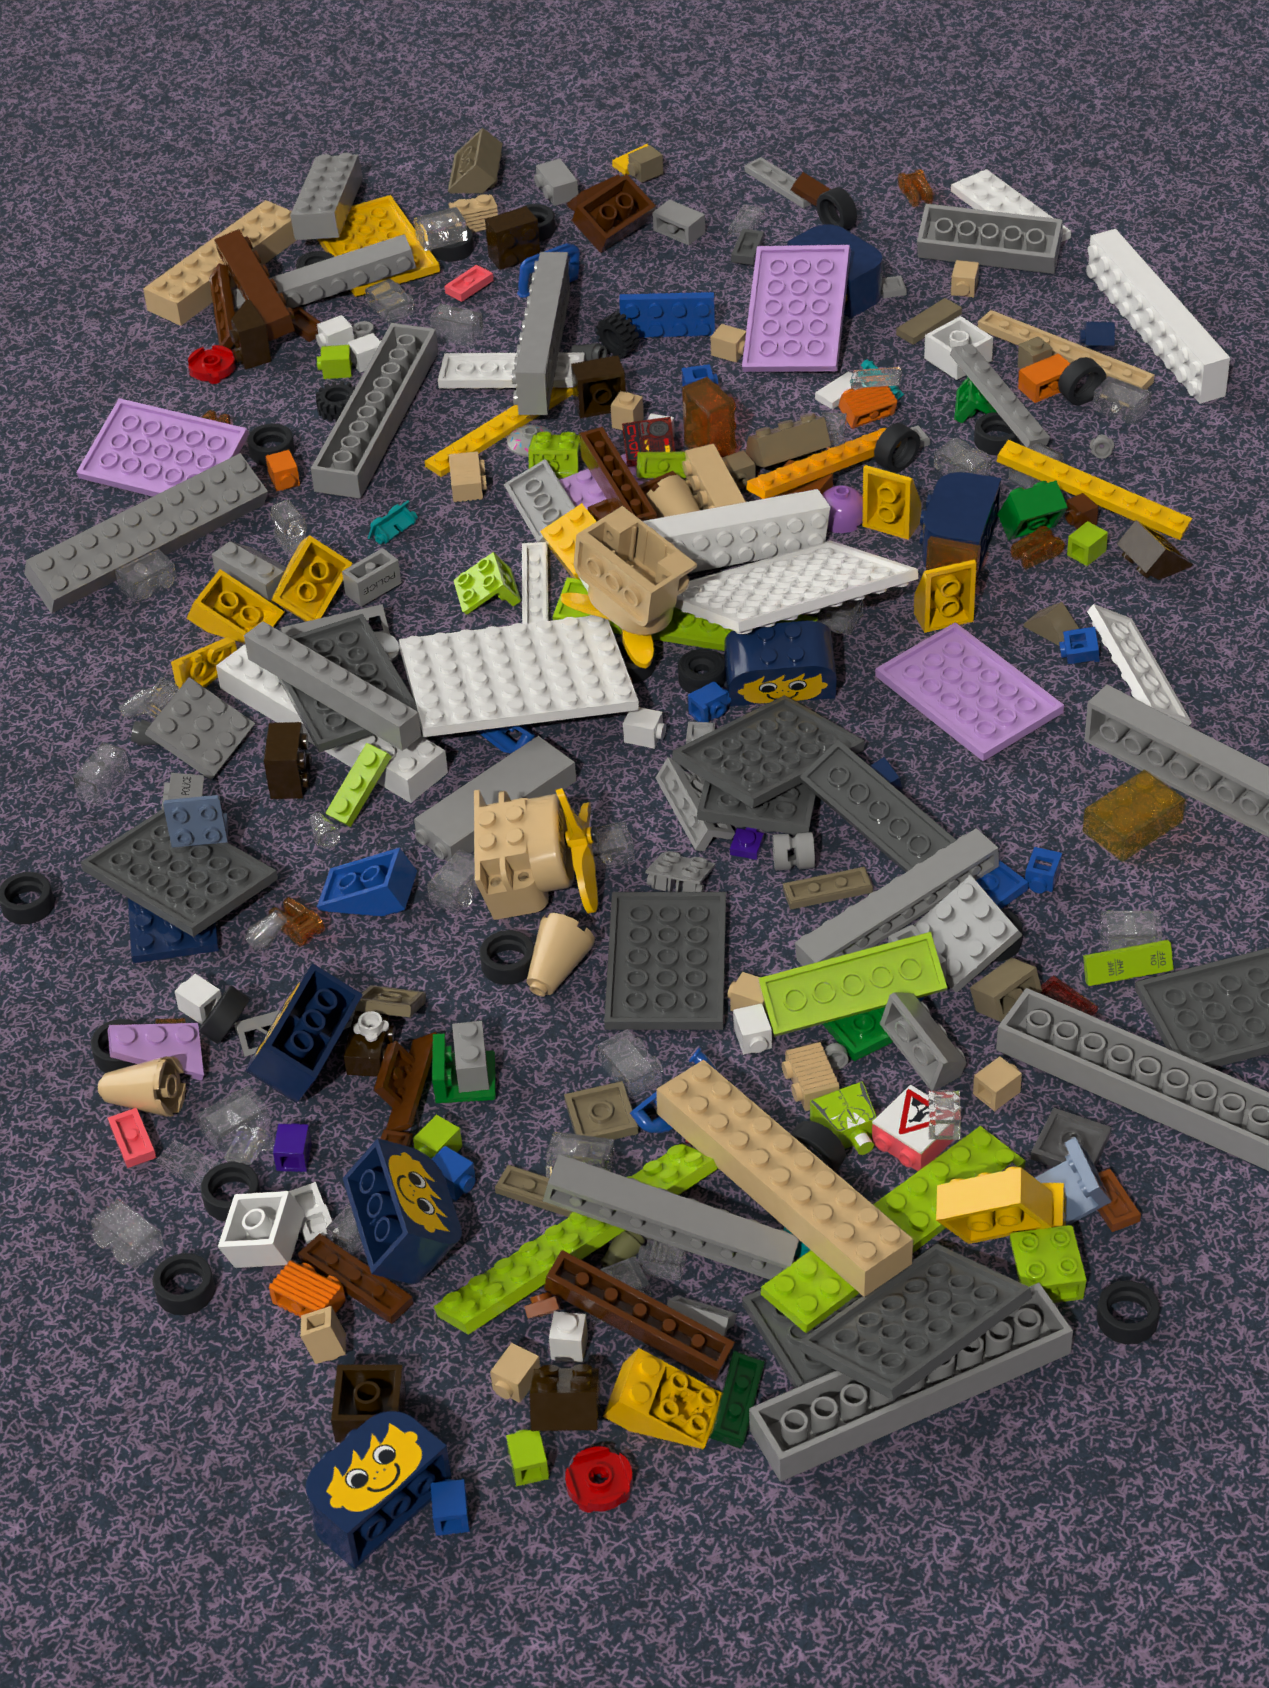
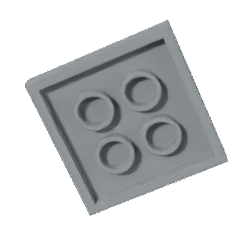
(199, 728)
(968, 931)

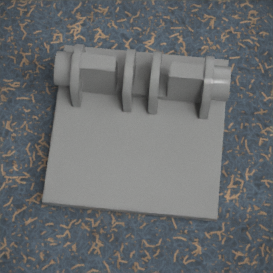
(672, 867)

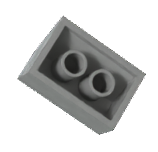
(249, 568)
(922, 1040)

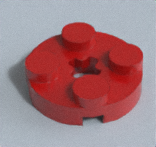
(211, 364)
(601, 1496)

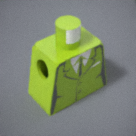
(847, 1115)

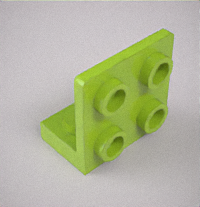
(558, 450)
(484, 581)
(1050, 1259)

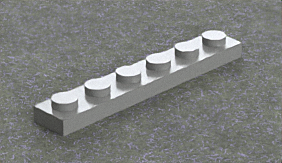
(999, 395)

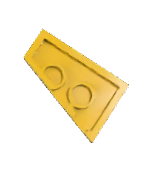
(202, 663)

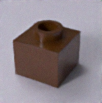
(1081, 510)

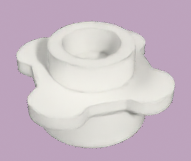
(370, 1025)

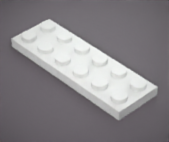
(990, 193)
(495, 370)
(1136, 662)

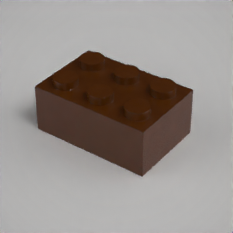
(613, 213)

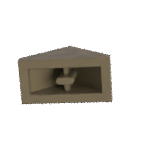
(1052, 622)

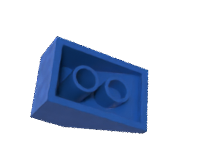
(369, 885)

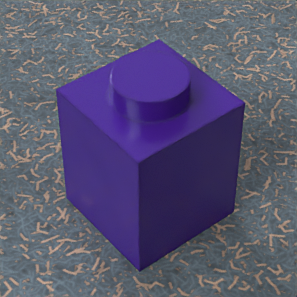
(292, 1147)

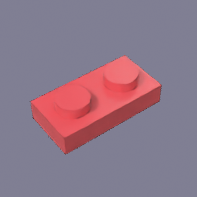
(468, 283)
(131, 1137)

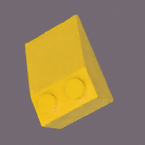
(890, 503)
(310, 579)
(946, 596)
(231, 608)

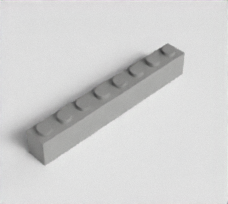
(341, 272)
(333, 686)
(900, 900)
(669, 1218)

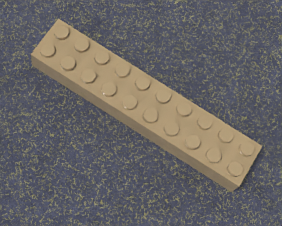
(785, 1178)

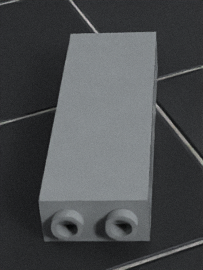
(526, 773)

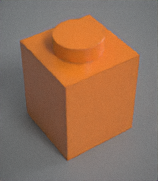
(282, 470)

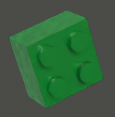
(1032, 508)

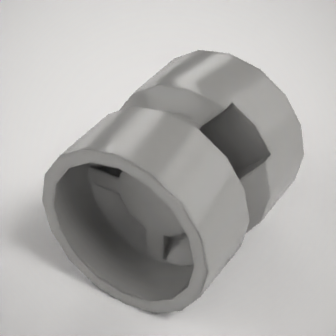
(803, 851)

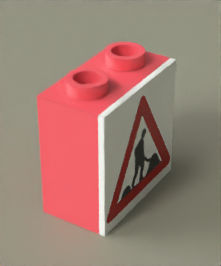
(904, 1130)

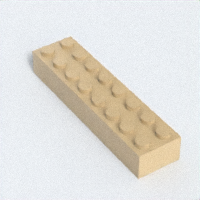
(186, 286)

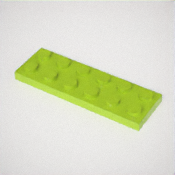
(851, 983)

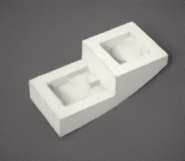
(316, 1213)

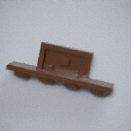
(403, 1079)

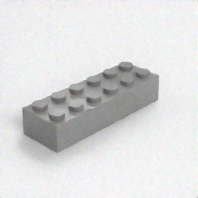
(326, 196)
(990, 238)

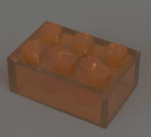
(708, 417)

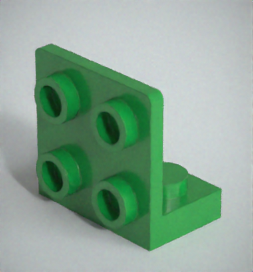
(969, 400)
(445, 1075)

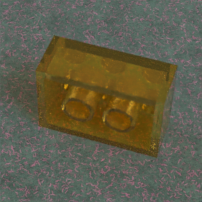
(1133, 815)

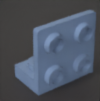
(196, 821)
(1081, 1182)

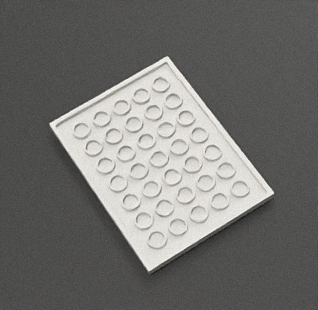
(791, 586)
(516, 675)

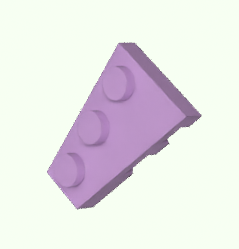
(152, 1041)

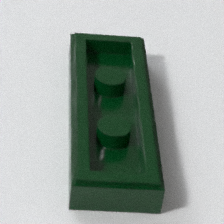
(736, 1399)

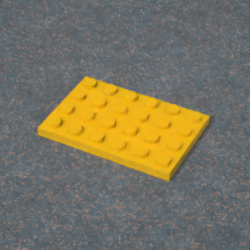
(374, 223)

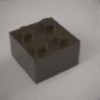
(512, 237)
(597, 385)
(287, 760)
(363, 1393)
(565, 1398)

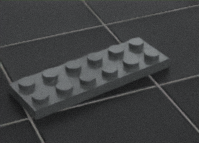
(874, 807)

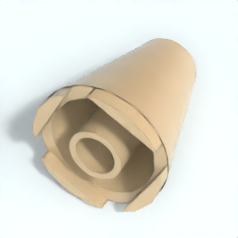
(672, 497)
(557, 952)
(146, 1086)

